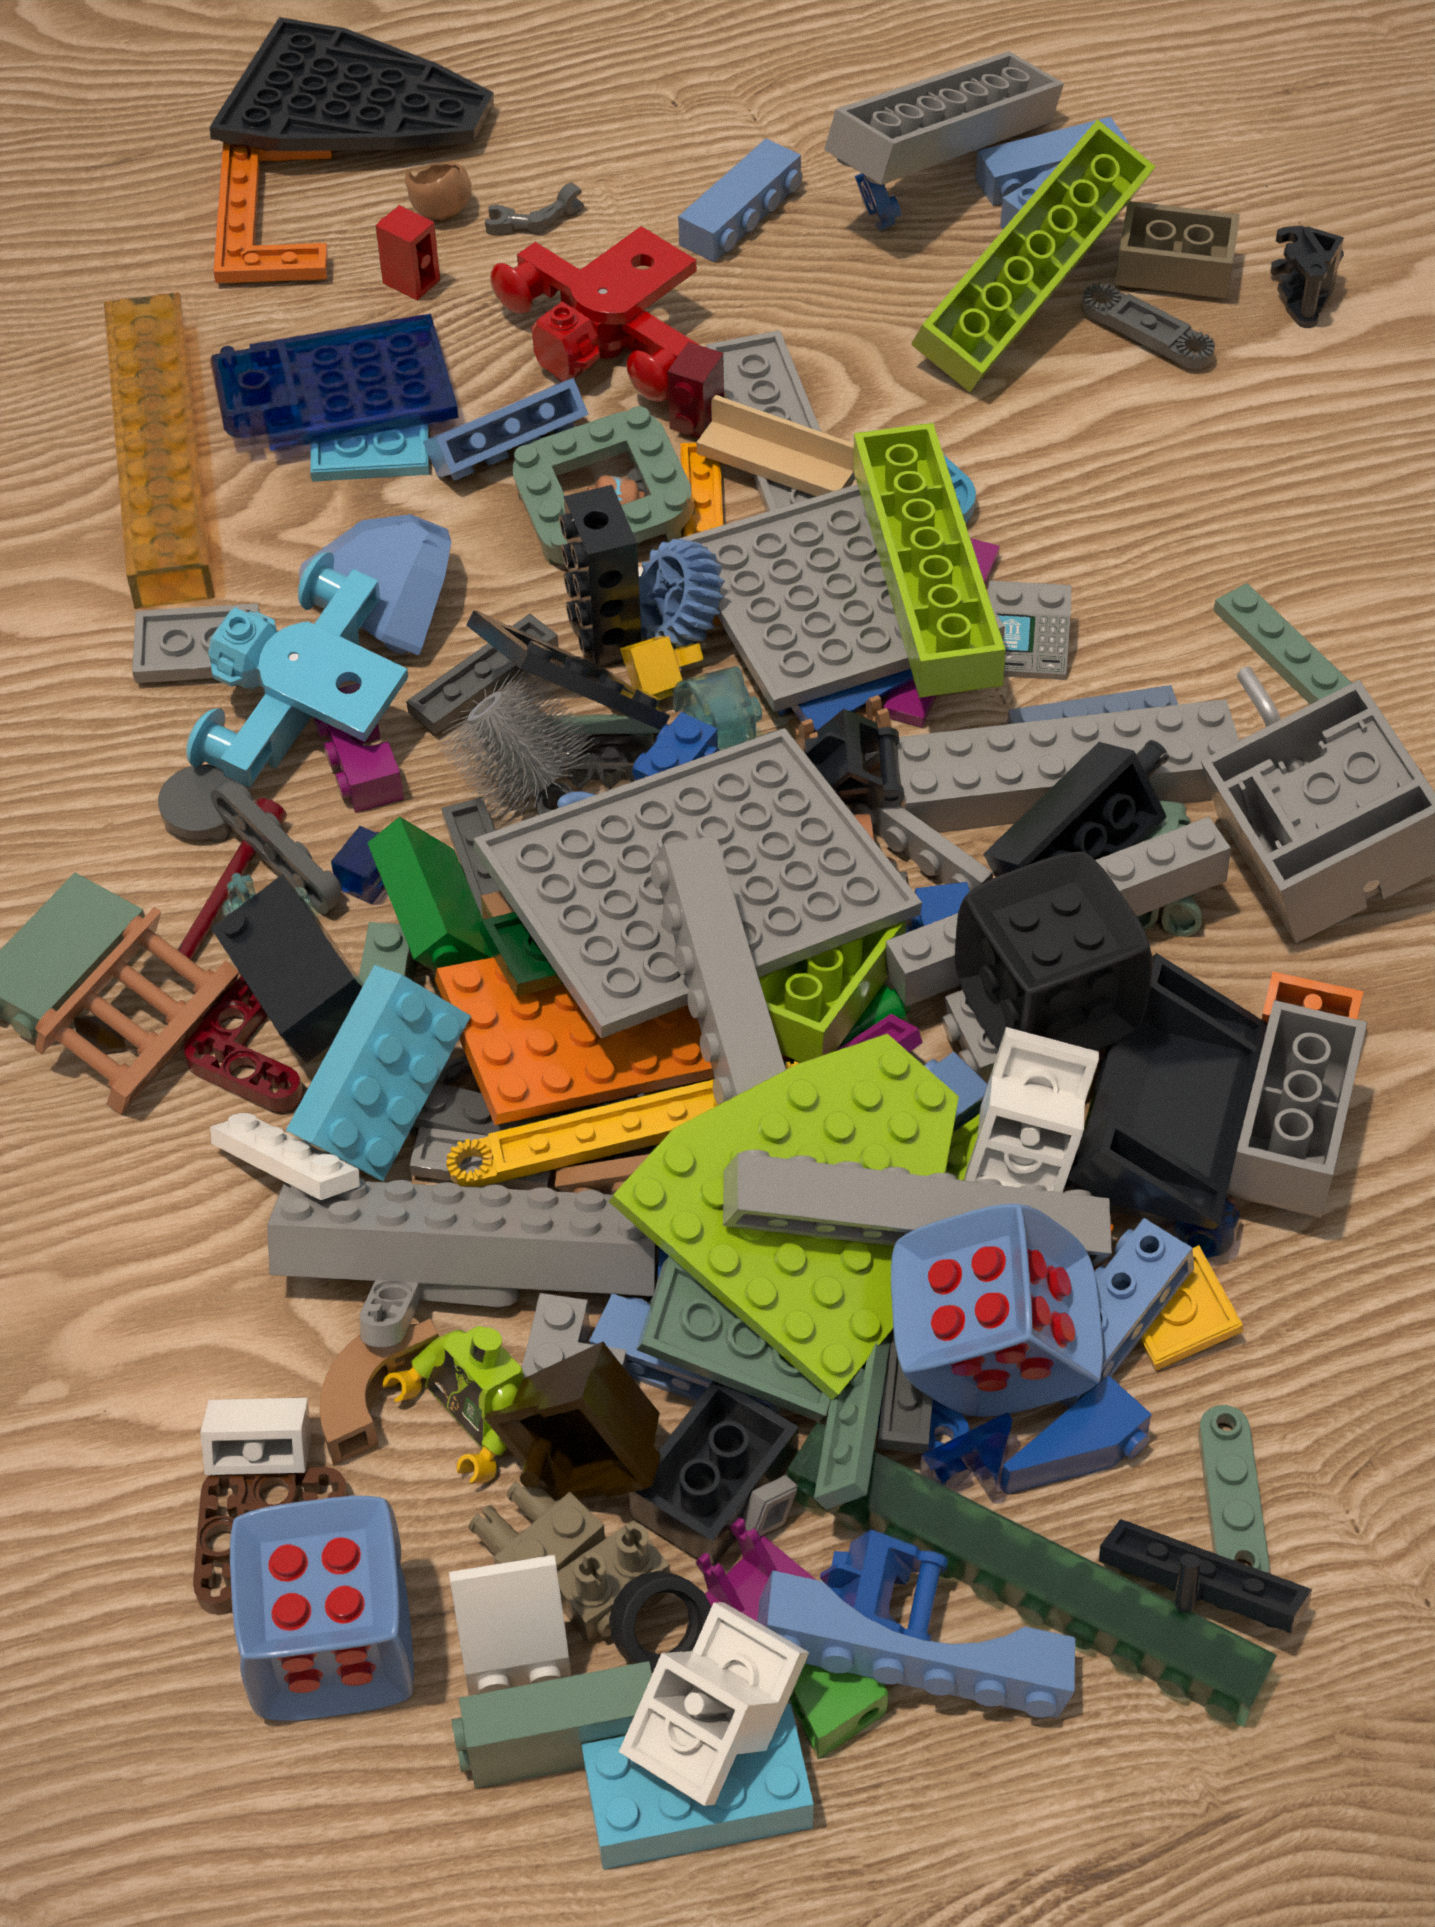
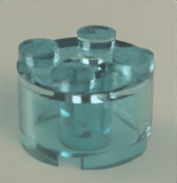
(722, 702)

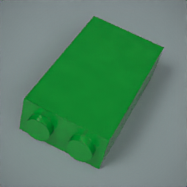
(429, 896)

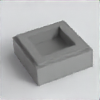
(770, 1505)

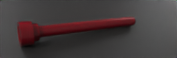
(220, 893)

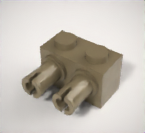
(557, 1529)
(599, 1575)

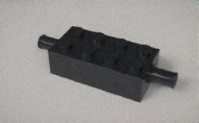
(1092, 809)

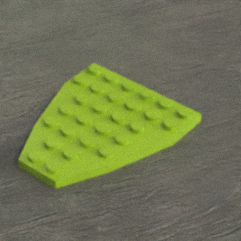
(802, 1294)

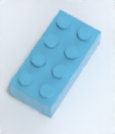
(378, 1072)
(649, 1819)

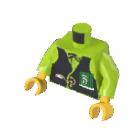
(469, 1378)

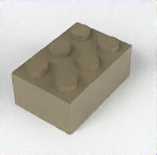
(1177, 249)

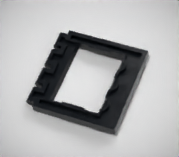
(568, 670)

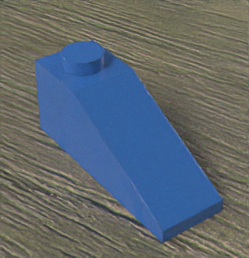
(1082, 1440)

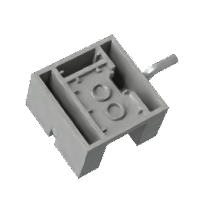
(1324, 807)

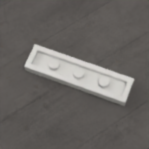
(284, 1156)

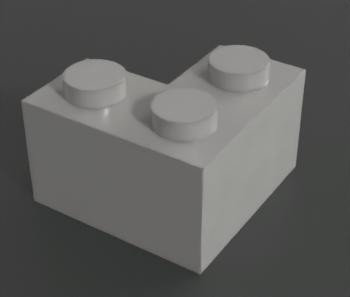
(559, 1332)

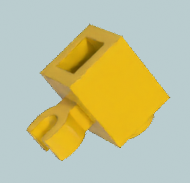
(655, 664)

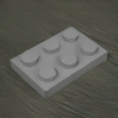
(177, 642)

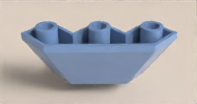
(410, 566)

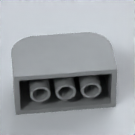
(1297, 1109)

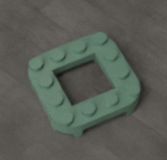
(631, 431)

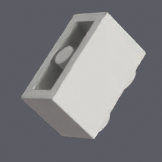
(256, 1436)

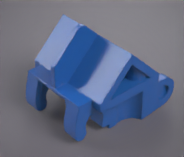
(870, 1570)

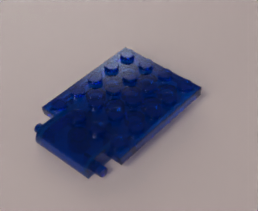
(335, 383)

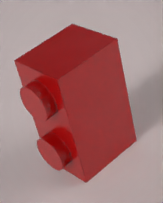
(408, 252)

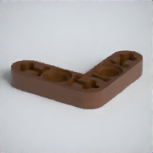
(245, 1498)

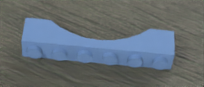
(1017, 1671)

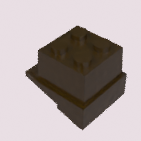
(581, 1428)

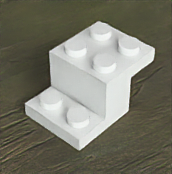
(1032, 1112)
(713, 1703)

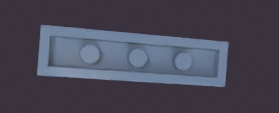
(1101, 704)

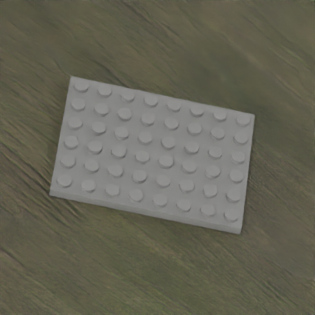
(788, 843)

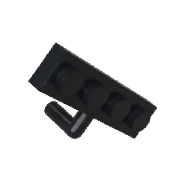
(1204, 1576)

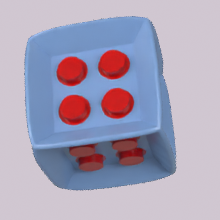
(996, 1311)
(321, 1608)

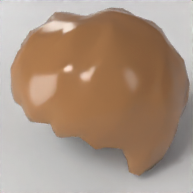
(439, 190)

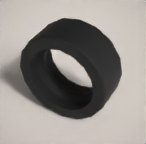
(632, 1598)

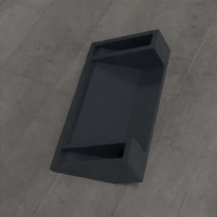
(1172, 1103)

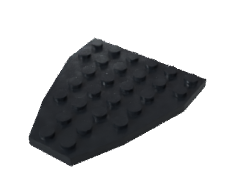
(346, 92)

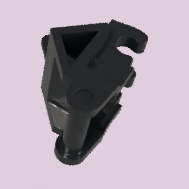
(1311, 271)
(841, 757)

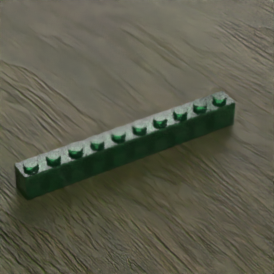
(1052, 1585)

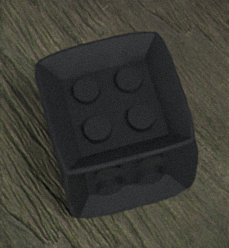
(1054, 954)

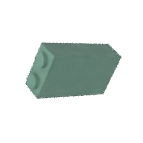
(59, 950)
(542, 1724)

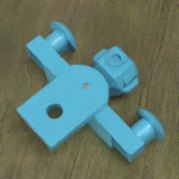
(298, 673)

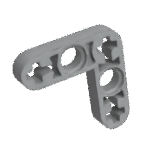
(398, 1301)

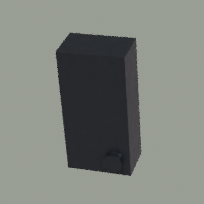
(291, 966)

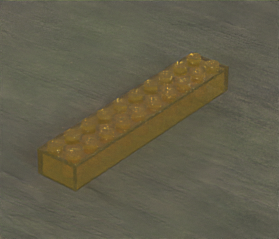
(158, 452)

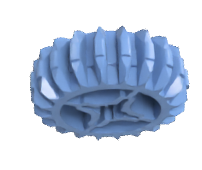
(679, 592)

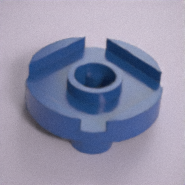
(878, 201)

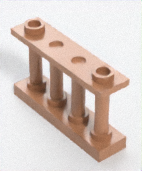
(153, 1049)

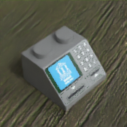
(1035, 627)

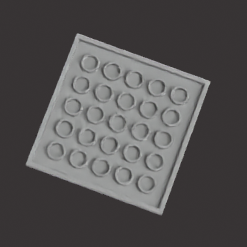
(807, 598)

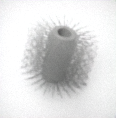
(515, 743)

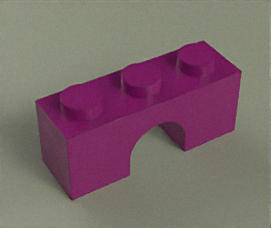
(366, 772)

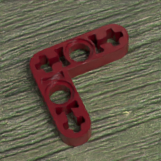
(231, 1052)

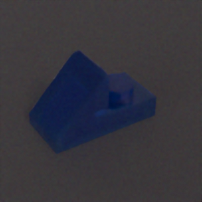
(976, 1451)

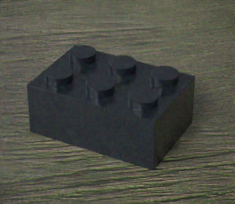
(712, 1467)

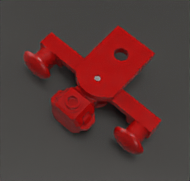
(601, 307)

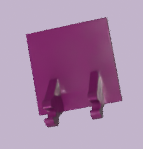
(747, 1579)

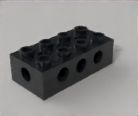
(601, 574)

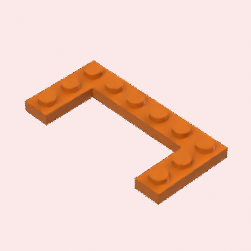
(236, 254)

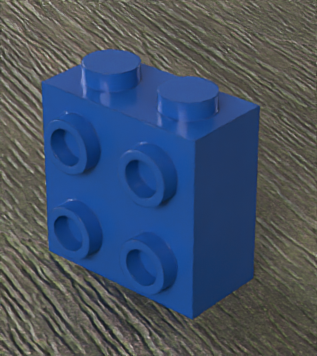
(677, 744)

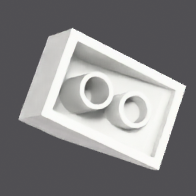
(510, 1624)

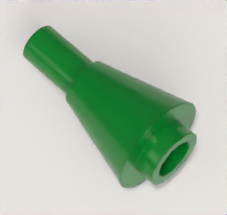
(882, 1005)

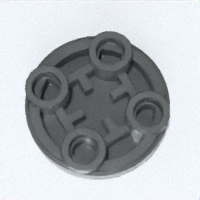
(188, 806)

